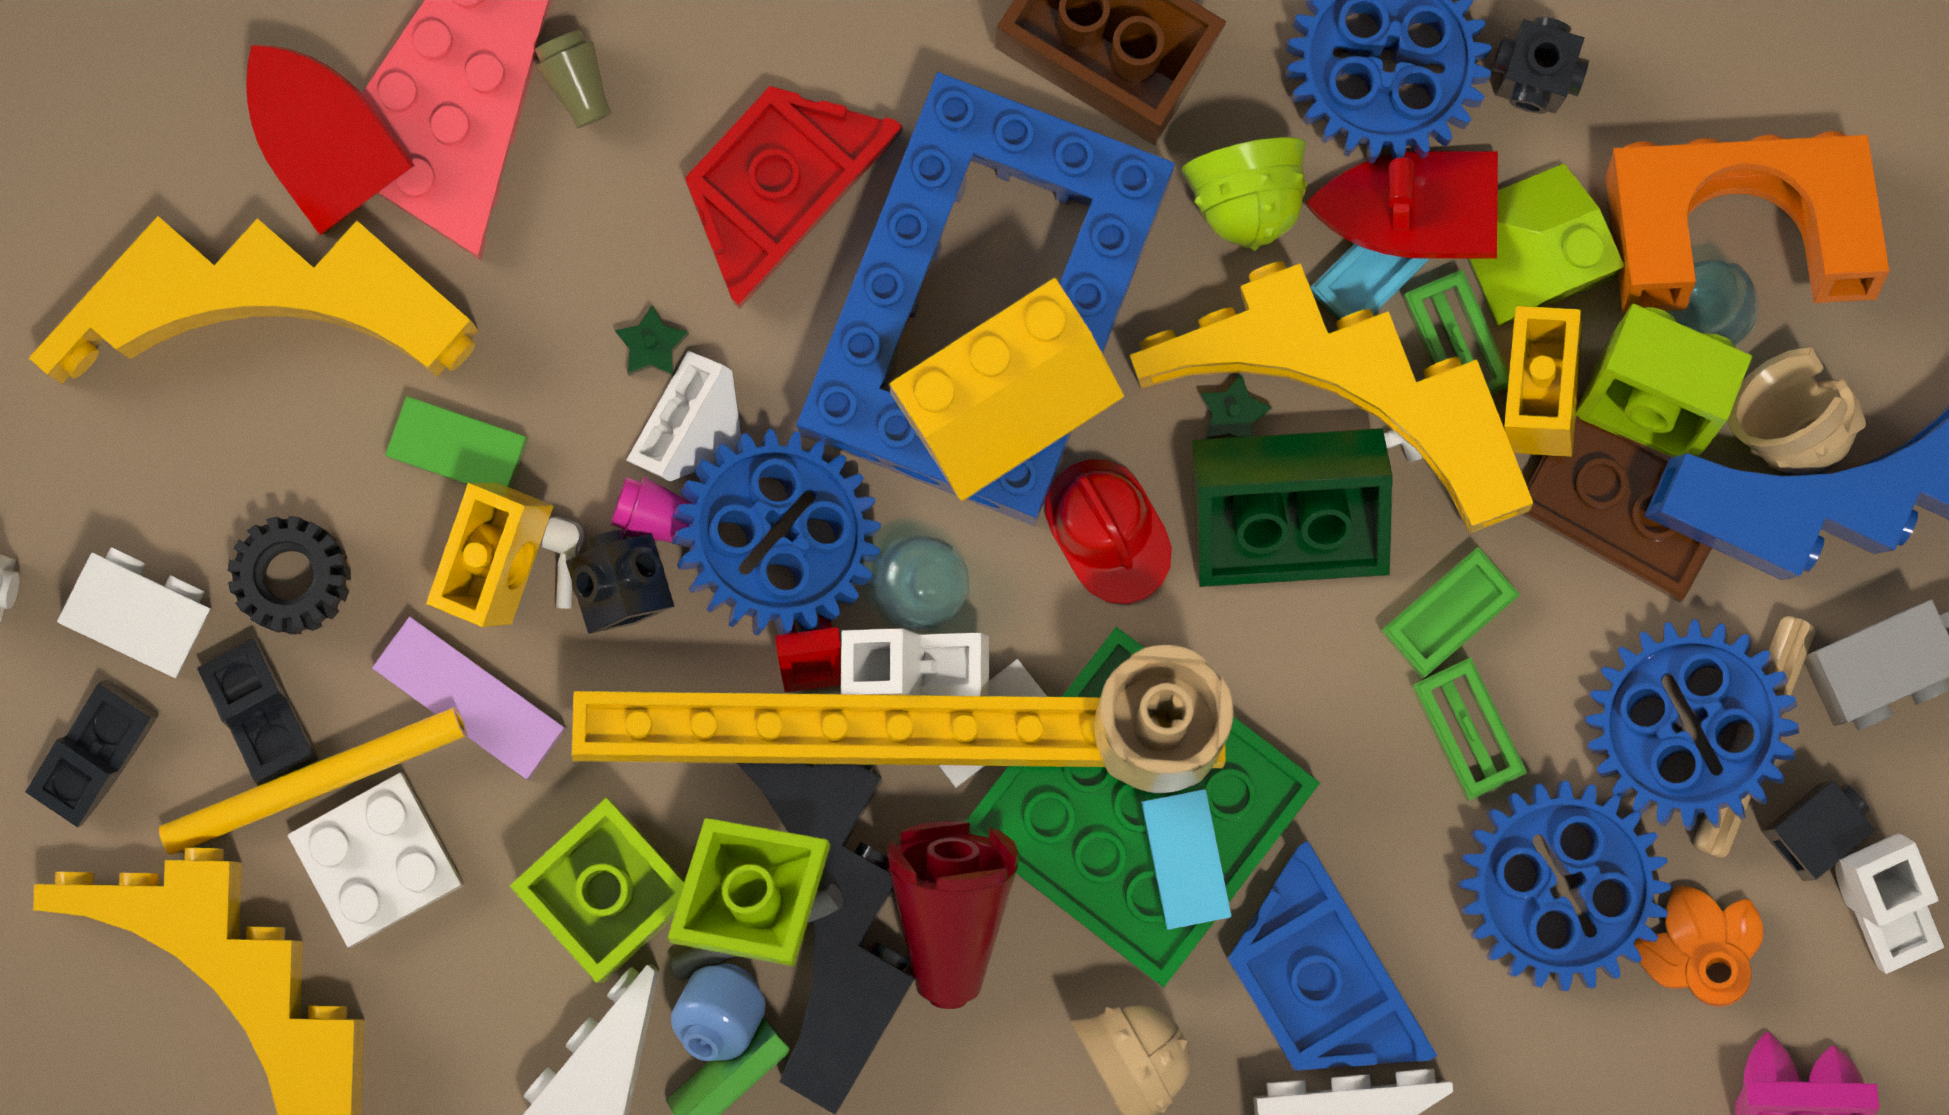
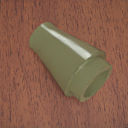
(574, 76)

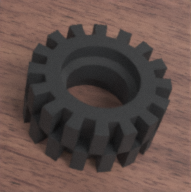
(261, 548)

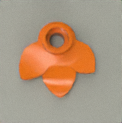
(1699, 937)

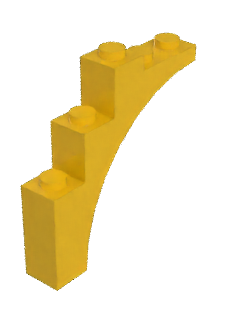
(1284, 336)
(196, 916)

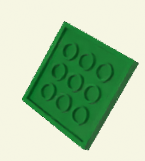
(1089, 842)

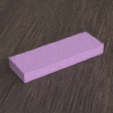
(490, 710)

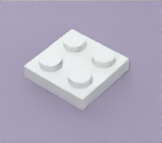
(375, 860)

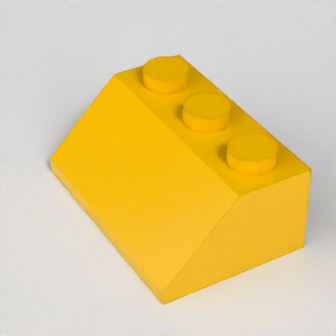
(1007, 390)

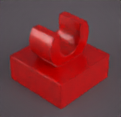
(810, 657)

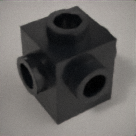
(1528, 83)
(619, 581)

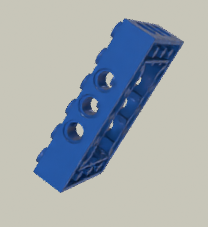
(1017, 141)

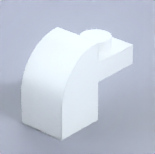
(914, 663)
(1891, 901)

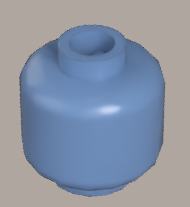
(718, 1012)

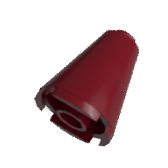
(951, 904)

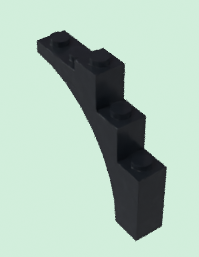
(851, 987)

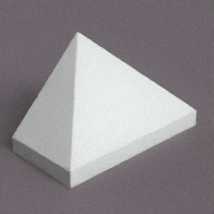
(689, 420)

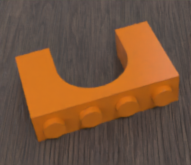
(1817, 181)

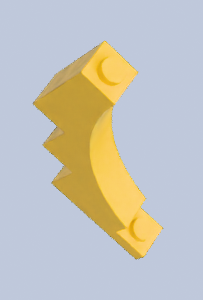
(170, 288)

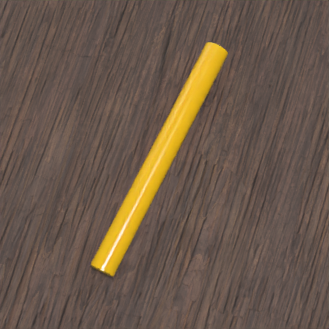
(312, 781)

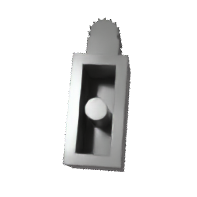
(1883, 664)

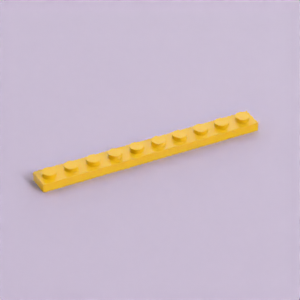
(838, 729)

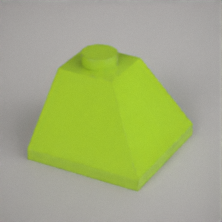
(1547, 245)
(749, 891)

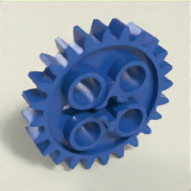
(1381, 116)
(734, 496)
(1743, 698)
(1613, 856)

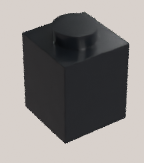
(1820, 829)

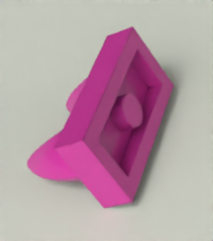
(1774, 1085)

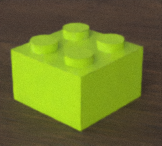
(1663, 383)
(602, 890)

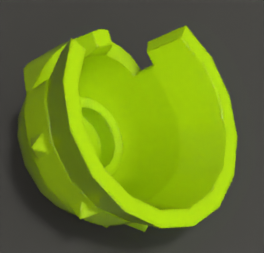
(1250, 189)

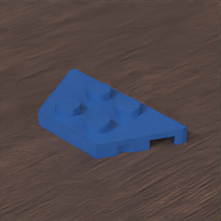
(1321, 977)

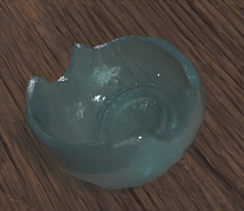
(1721, 301)
(918, 582)

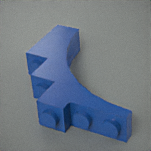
(1778, 519)

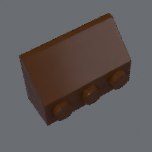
(1114, 54)

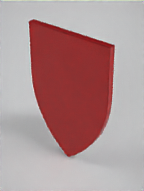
(319, 134)
(1416, 205)

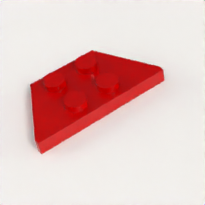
(779, 179)

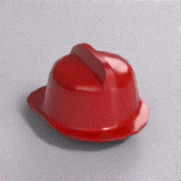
(1108, 531)

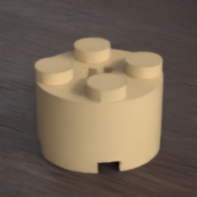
(1196, 706)

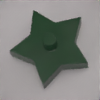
(651, 344)
(1233, 411)

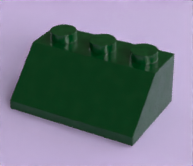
(1292, 507)

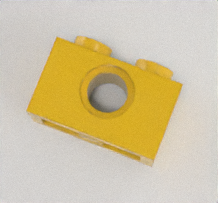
(1544, 380)
(489, 554)

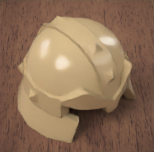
(1793, 418)
(1137, 1056)

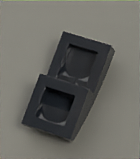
(257, 712)
(92, 753)

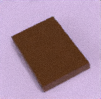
(1601, 506)

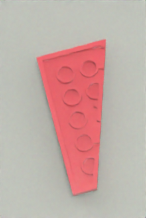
(454, 107)

